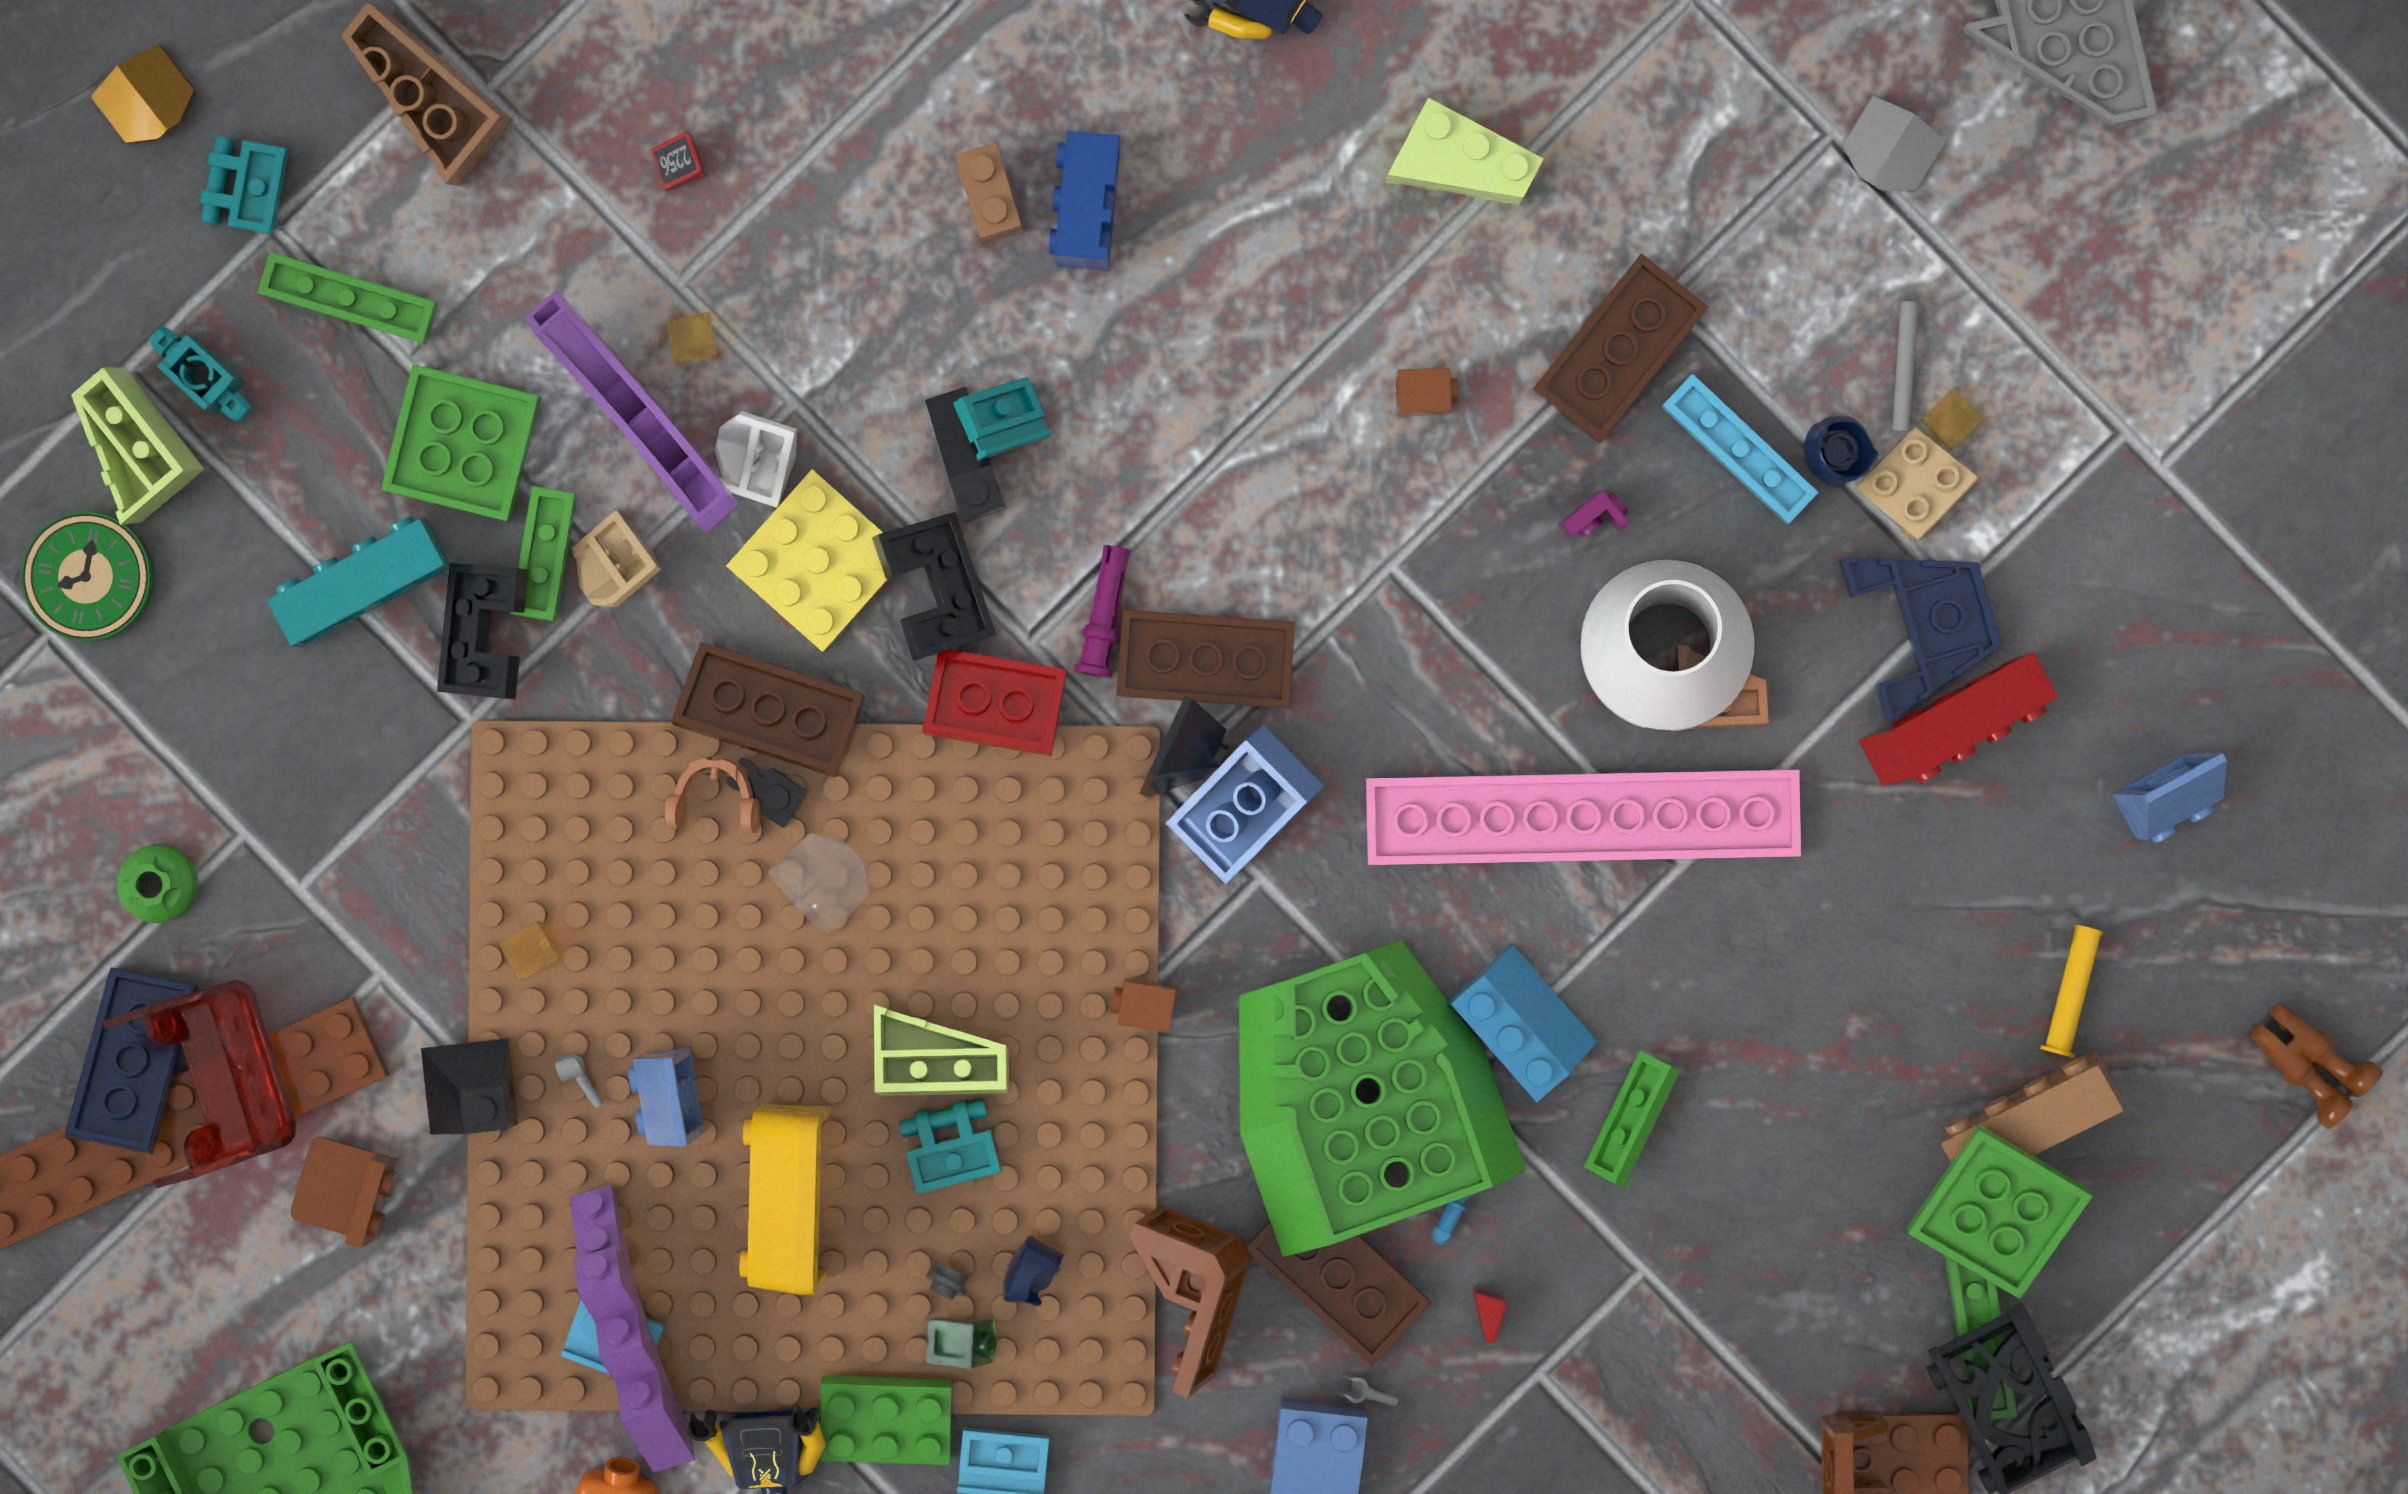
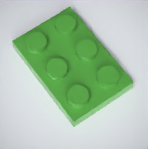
(886, 1420)

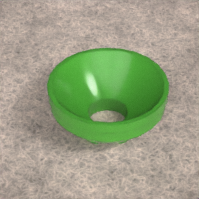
(177, 878)

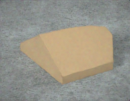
(613, 562)

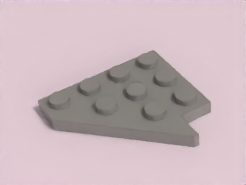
(2078, 49)

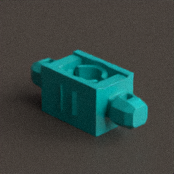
(180, 353)

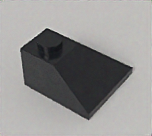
(1187, 750)
(469, 1087)

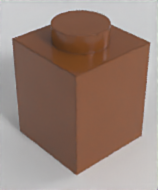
(1425, 392)
(1144, 1005)

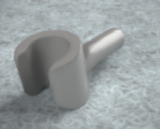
(573, 1067)
(1361, 1391)

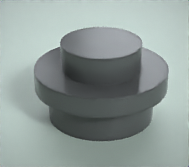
(947, 1281)

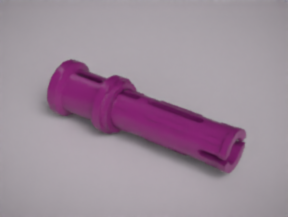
(1101, 632)

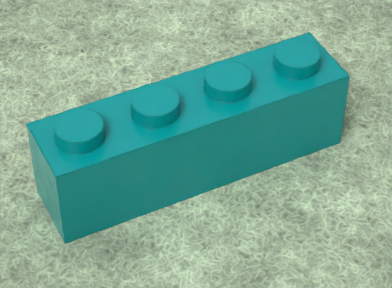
(359, 582)

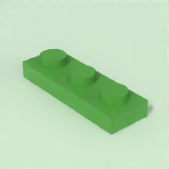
(546, 550)
(1631, 1118)

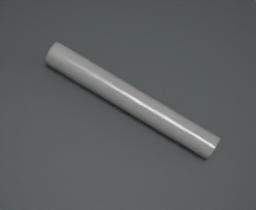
(1905, 366)

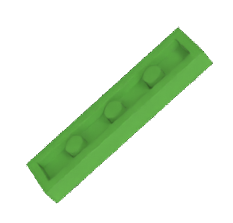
(347, 298)
(1975, 1304)

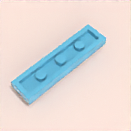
(1739, 449)

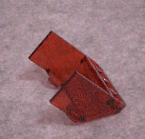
(231, 1073)

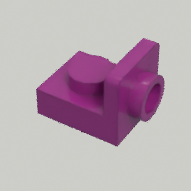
(1586, 518)

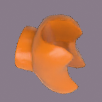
(617, 1477)

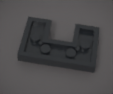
(960, 602)
(463, 657)

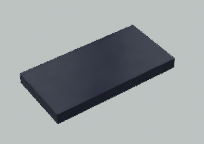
(124, 1071)

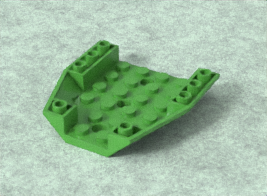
(1326, 1152)
(325, 1439)

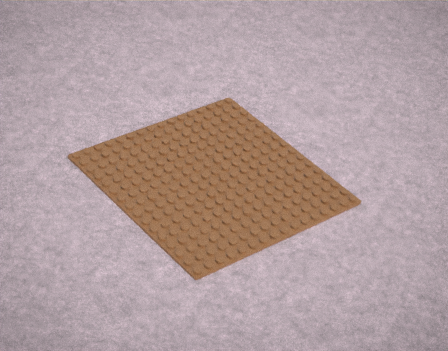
(994, 908)

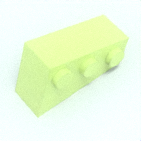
(1462, 158)
(134, 442)
(933, 1059)

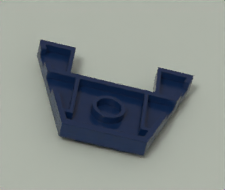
(1943, 616)

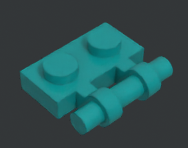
(256, 187)
(954, 1159)

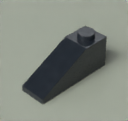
(970, 479)

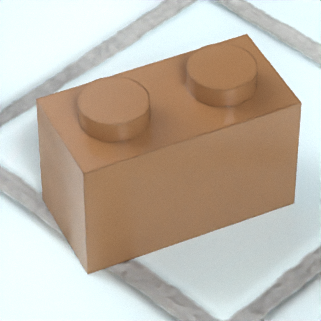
(989, 193)

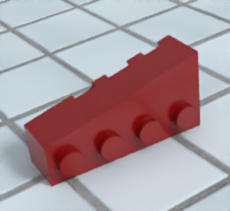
(1960, 721)

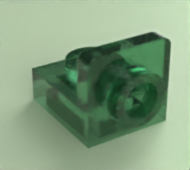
(960, 1342)

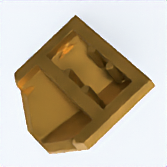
(144, 96)

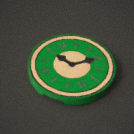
(87, 576)

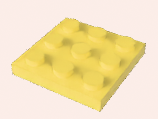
(813, 561)

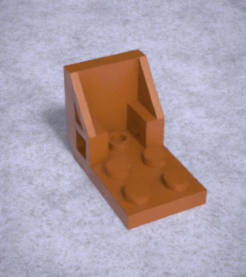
(1190, 1254)
(1894, 1453)

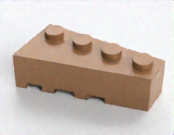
(435, 101)
(2045, 1108)

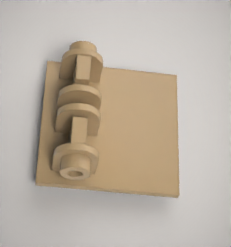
(1916, 484)

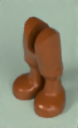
(2312, 1047)

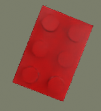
(995, 702)

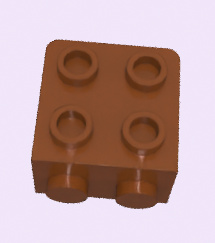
(344, 1190)

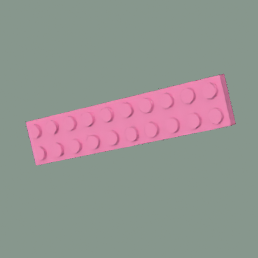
(1583, 817)

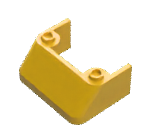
(784, 1198)

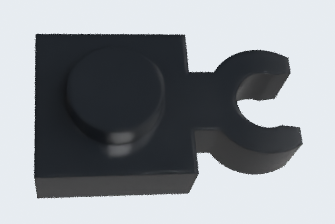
(776, 792)

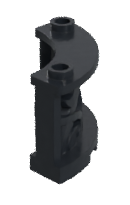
(2062, 1441)

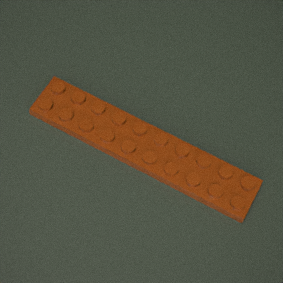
(68, 1176)

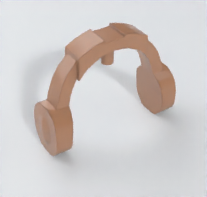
(749, 806)

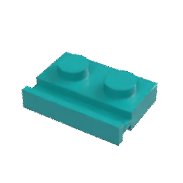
(1002, 418)

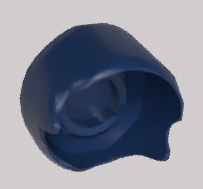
(1839, 450)
(1030, 1271)

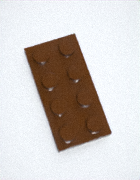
(1620, 348)
(1205, 658)
(768, 709)
(1347, 1289)

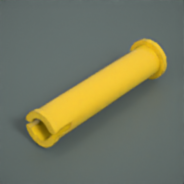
(2072, 991)

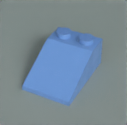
(2173, 794)
(1244, 804)
(667, 1097)
(1318, 1448)

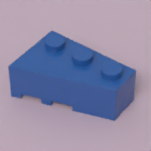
(1085, 200)

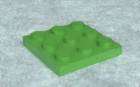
(461, 443)
(1999, 1211)

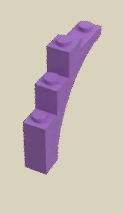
(633, 410)
(623, 1335)

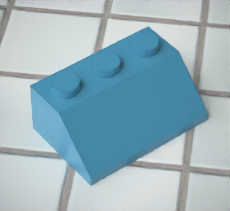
(1523, 1022)

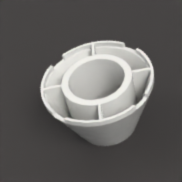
(1657, 696)

